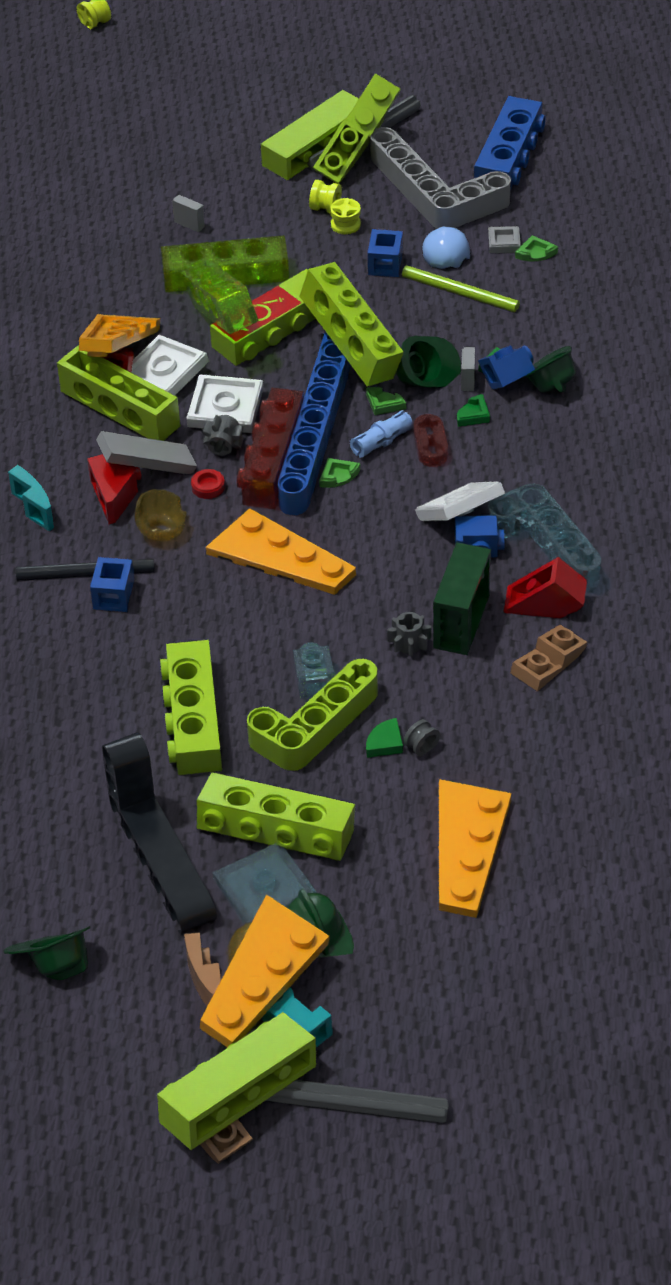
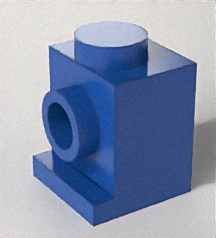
(385, 253)
(507, 365)
(480, 532)
(112, 584)

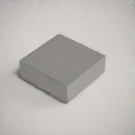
(188, 213)
(503, 239)
(468, 369)

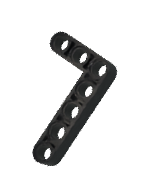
(156, 844)

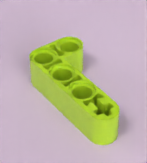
(302, 737)

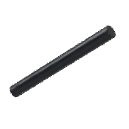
(74, 570)

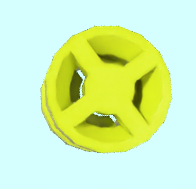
(93, 12)
(324, 195)
(345, 216)

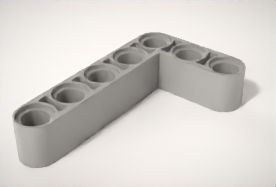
(429, 192)

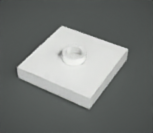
(168, 364)
(225, 397)
(459, 501)

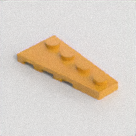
(114, 332)
(278, 551)
(468, 840)
(263, 968)

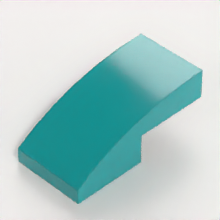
(33, 496)

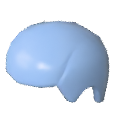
(445, 248)

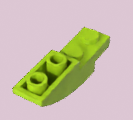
(355, 130)

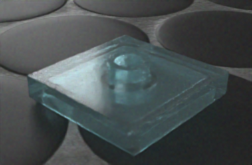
(261, 873)

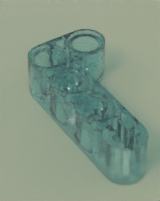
(538, 513)

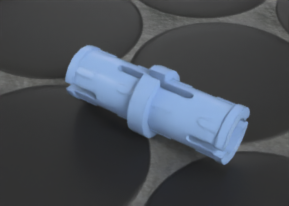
(381, 434)

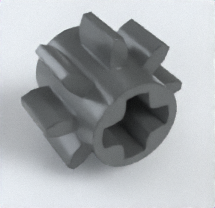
(223, 434)
(409, 633)

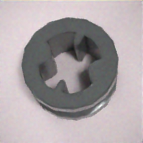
(421, 737)

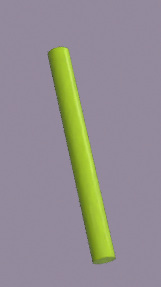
(460, 288)

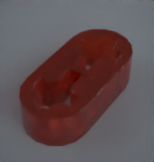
(436, 439)

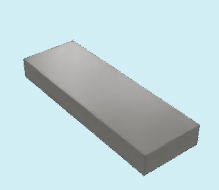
(146, 453)

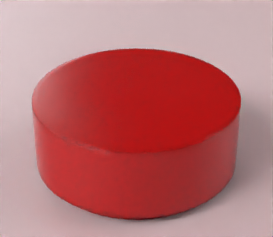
(207, 484)

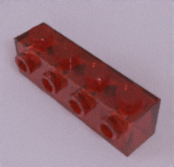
(269, 448)

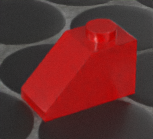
(113, 485)
(547, 592)

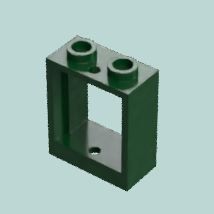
(461, 598)

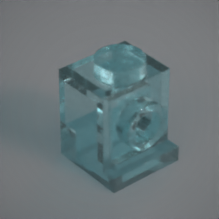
(312, 663)

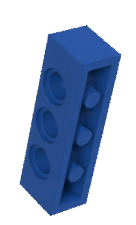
(511, 139)

